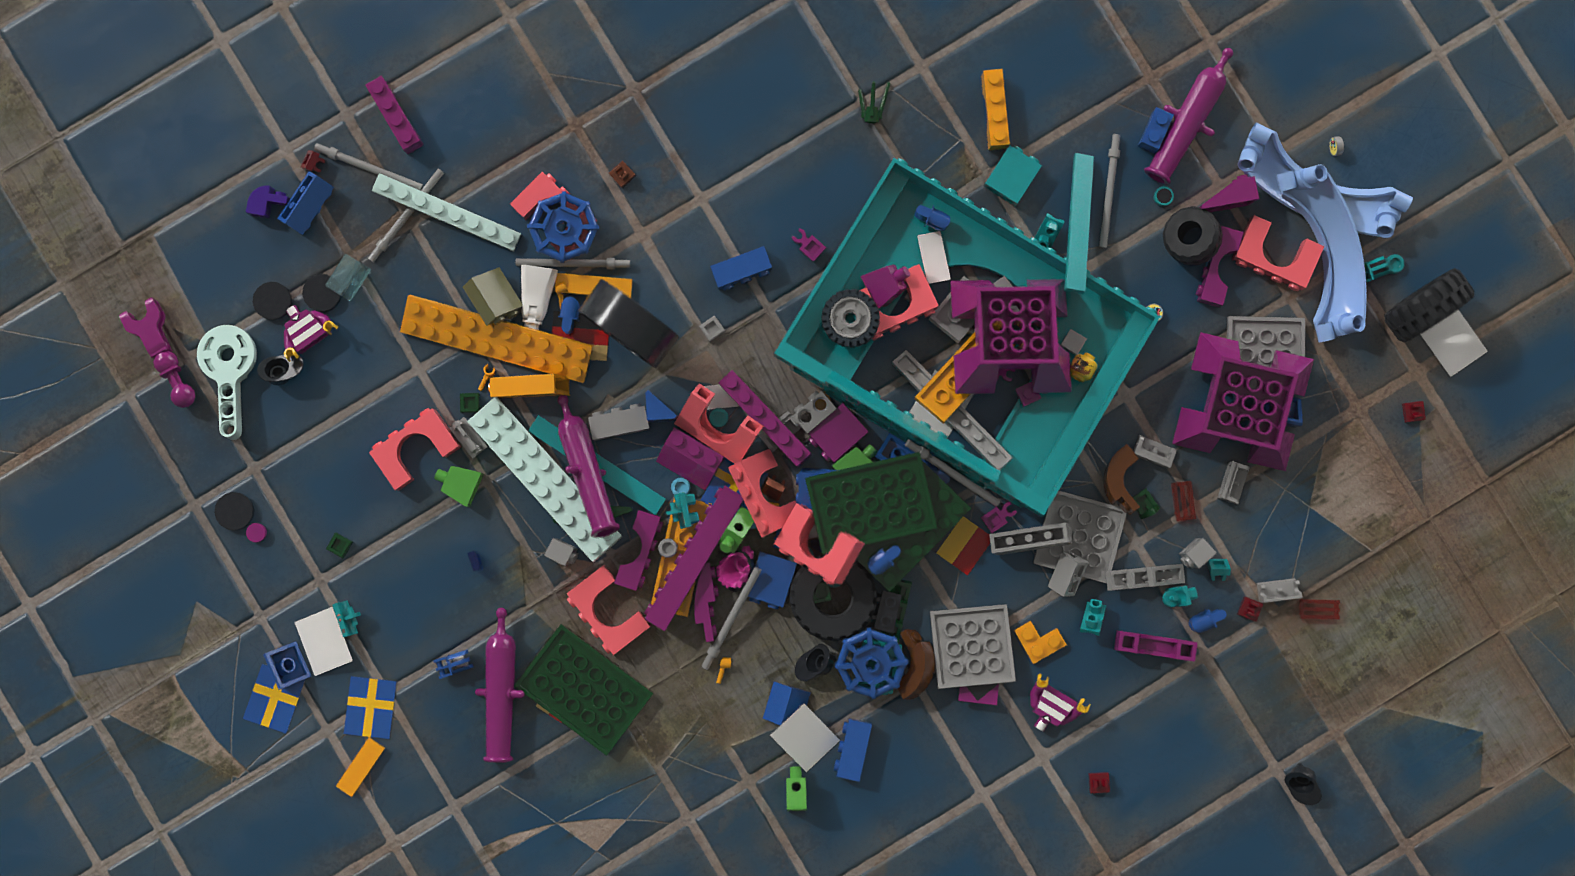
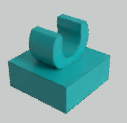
(1219, 567)

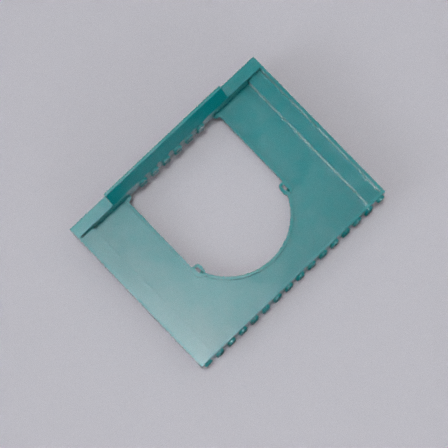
(1039, 437)

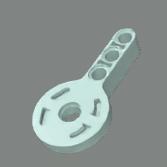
(227, 372)

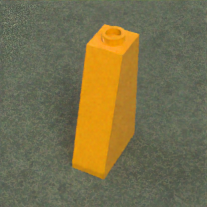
(529, 386)

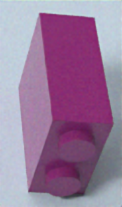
(837, 433)

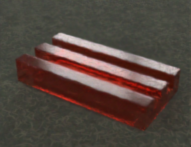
(1183, 499)
(1336, 609)

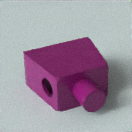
(886, 284)

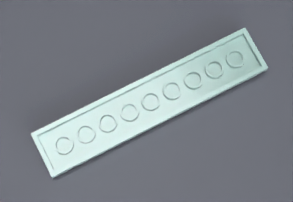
(539, 475)

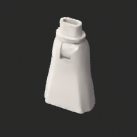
(536, 293)

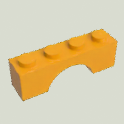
(996, 109)

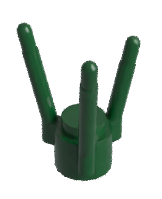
(871, 114)

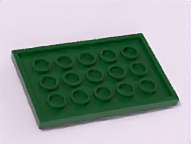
(872, 501)
(948, 511)
(584, 689)

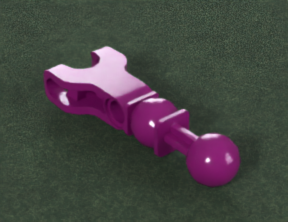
(159, 349)

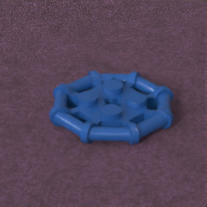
(567, 237)
(875, 653)

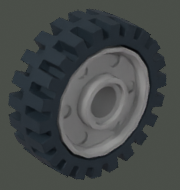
(846, 303)

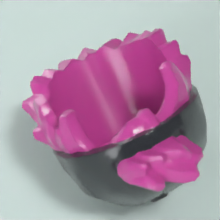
(736, 569)

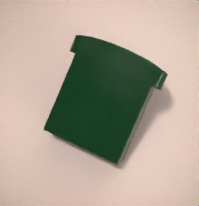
(1147, 504)

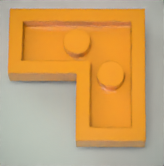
(1037, 646)

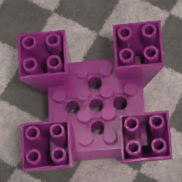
(991, 305)
(1230, 375)

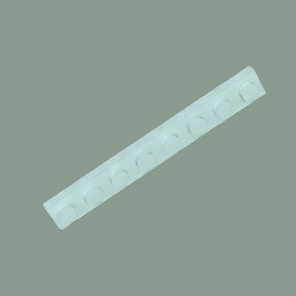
(446, 212)

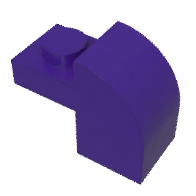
(261, 201)

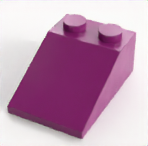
(1237, 194)

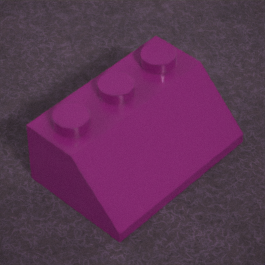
(689, 459)

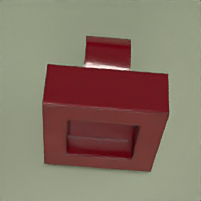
(310, 161)
(1414, 411)
(1250, 609)
(1099, 782)

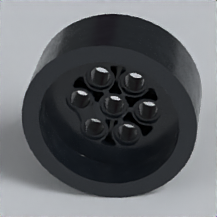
(628, 323)

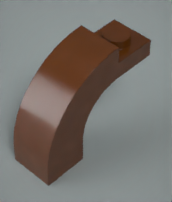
(1114, 482)
(921, 665)

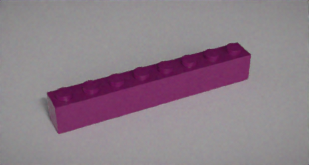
(694, 559)

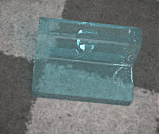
(348, 277)

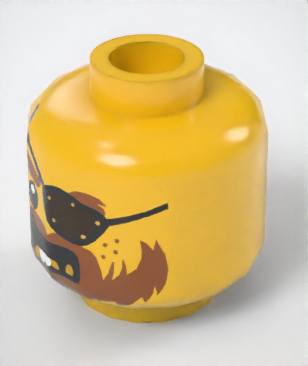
(1083, 367)

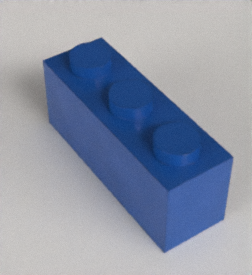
(306, 203)
(741, 268)
(853, 749)

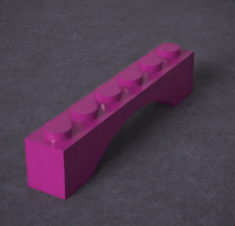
(761, 413)

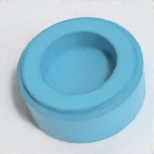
(680, 485)

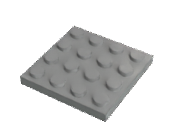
(1263, 335)
(1093, 529)
(972, 646)

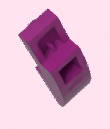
(706, 593)

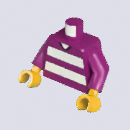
(305, 330)
(1053, 705)

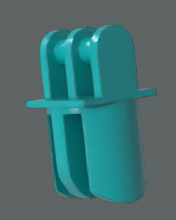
(1369, 271)

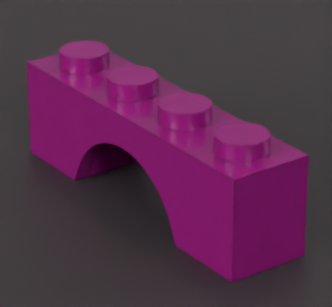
(394, 114)
(1212, 288)
(632, 574)
(1155, 645)

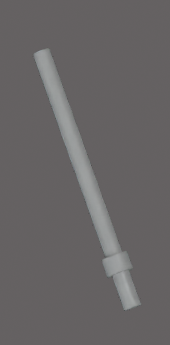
(334, 154)
(1114, 155)
(382, 244)
(610, 263)
(951, 472)
(714, 649)

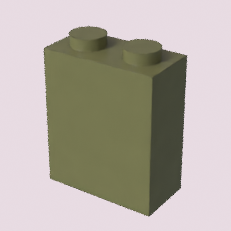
(493, 296)

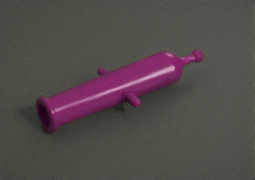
(1189, 120)
(586, 471)
(499, 692)

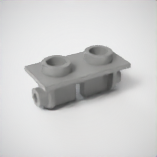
(468, 437)

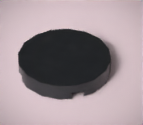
(319, 296)
(272, 300)
(234, 511)

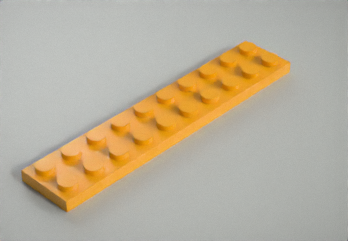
(500, 341)

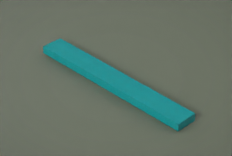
(1079, 223)
(614, 476)

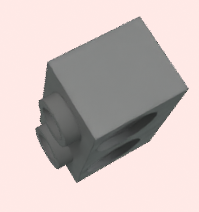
(817, 415)
(562, 552)
(1197, 553)

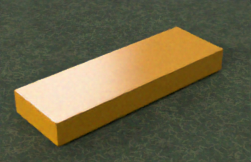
(360, 767)

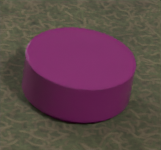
(256, 532)

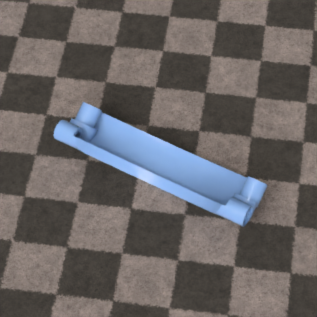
(1372, 210)
(1344, 287)

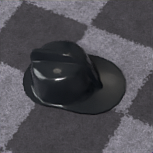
(279, 370)
(814, 662)
(1303, 785)

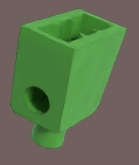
(855, 458)
(459, 483)
(732, 537)
(796, 799)

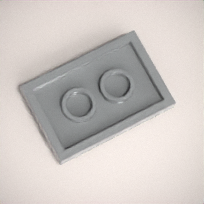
(952, 327)

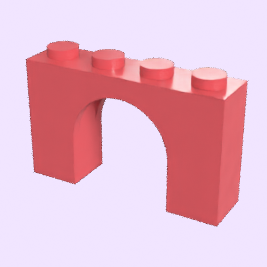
(540, 189)
(1251, 255)
(921, 303)
(695, 422)
(388, 455)
(747, 478)
(794, 542)
(584, 597)

